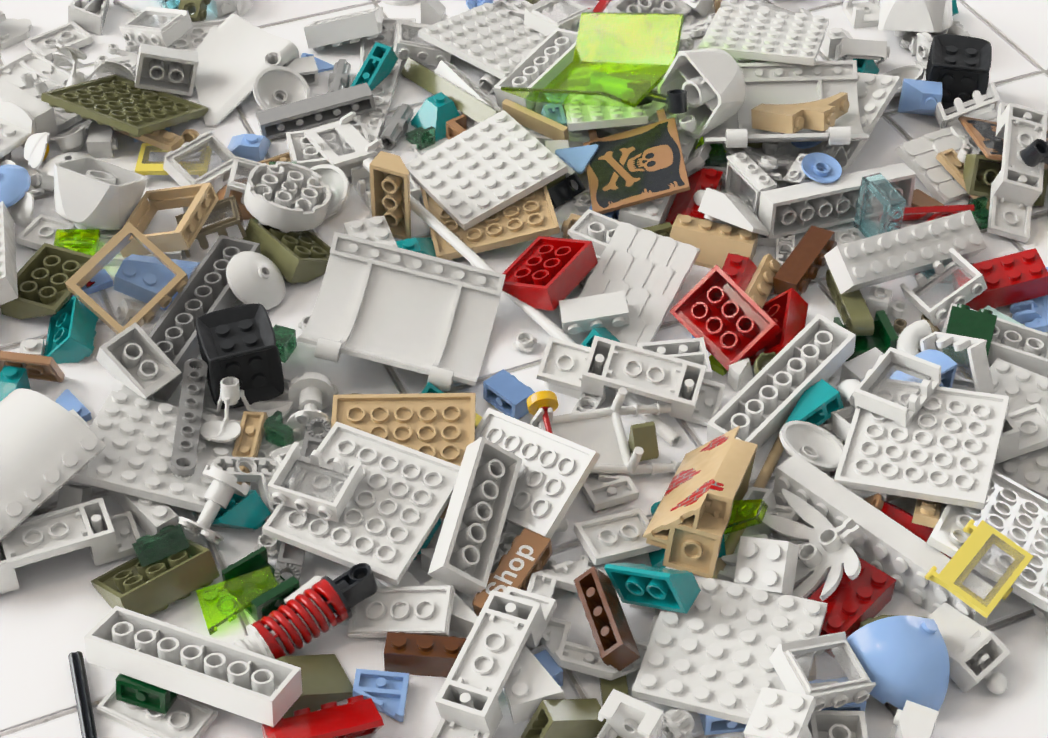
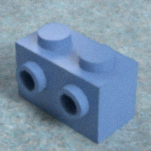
(507, 394)

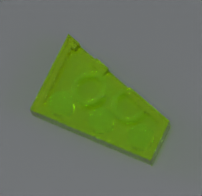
(230, 597)

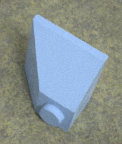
(920, 97)
(249, 146)

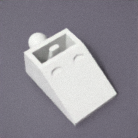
(725, 207)
(965, 644)

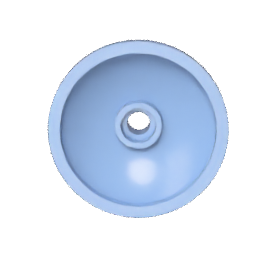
(13, 183)

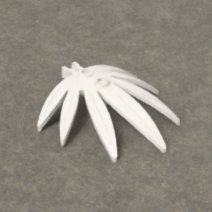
(826, 548)

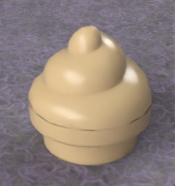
(189, 135)

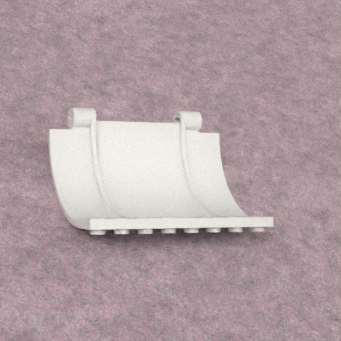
(793, 85)
(404, 310)
(38, 453)

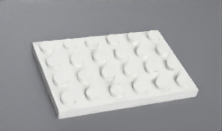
(549, 472)

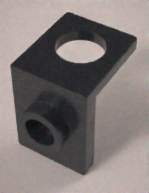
(564, 191)

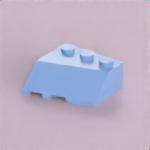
(146, 276)

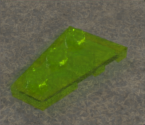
(746, 514)

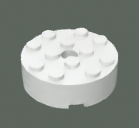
(287, 196)

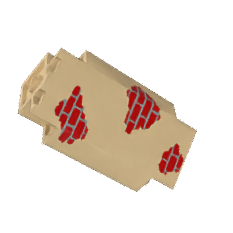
(701, 502)

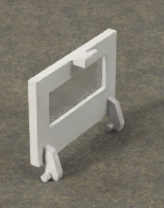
(341, 142)

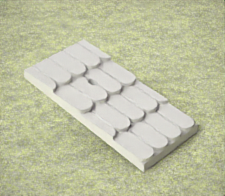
(39, 75)
(921, 158)
(649, 272)

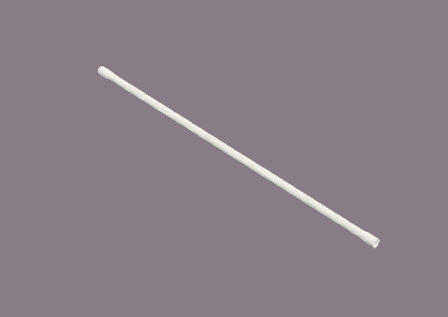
(662, 428)

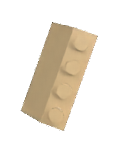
(391, 193)
(713, 240)

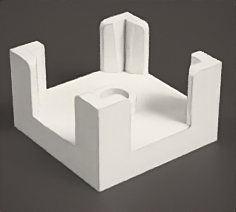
(862, 13)
(629, 718)

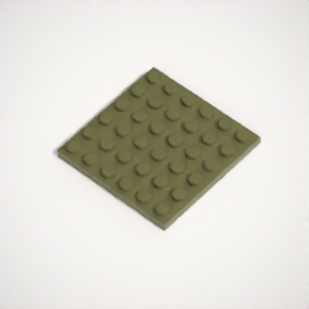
(122, 106)

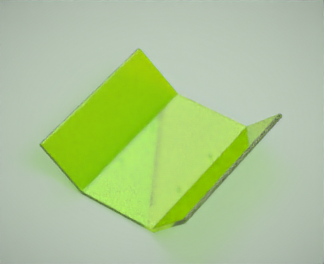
(614, 60)

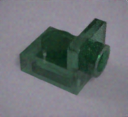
(421, 137)
(980, 213)
(277, 432)

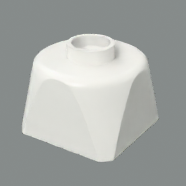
(915, 15)
(712, 86)
(96, 193)

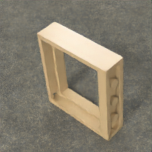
(199, 199)
(104, 256)

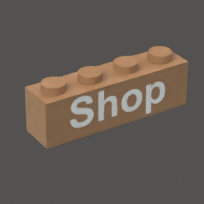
(526, 556)

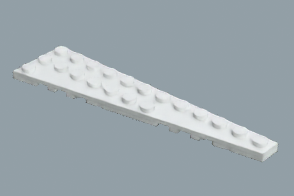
(385, 90)

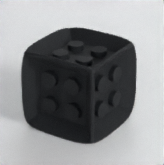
(960, 65)
(242, 346)

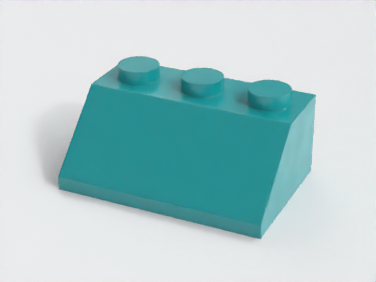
(71, 333)
(654, 586)

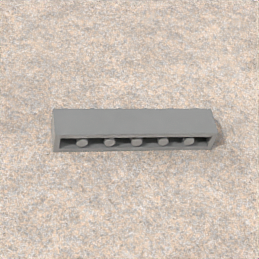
(315, 111)

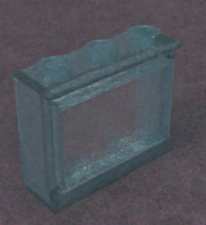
(878, 206)

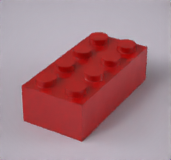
(1011, 279)
(856, 599)

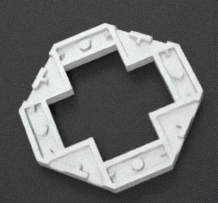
(554, 639)

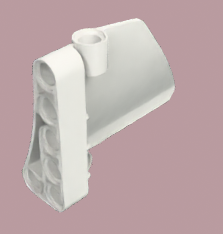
(232, 60)

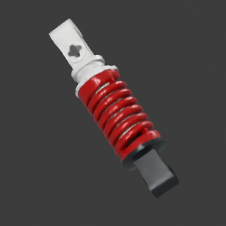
(309, 613)

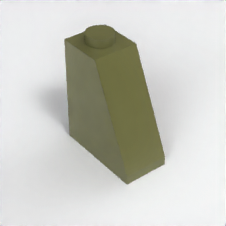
(565, 719)

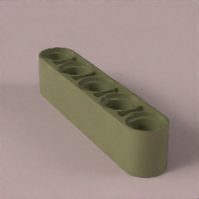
(851, 309)

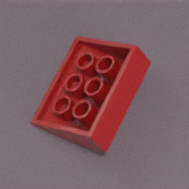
(549, 271)
(725, 318)
(348, 720)

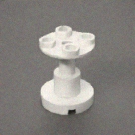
(922, 42)
(310, 395)
(218, 496)

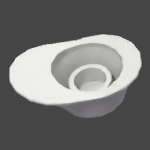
(73, 139)

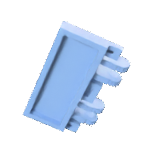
(1032, 313)

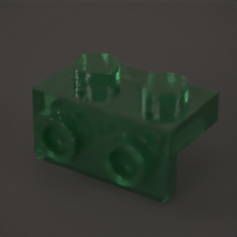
(161, 545)

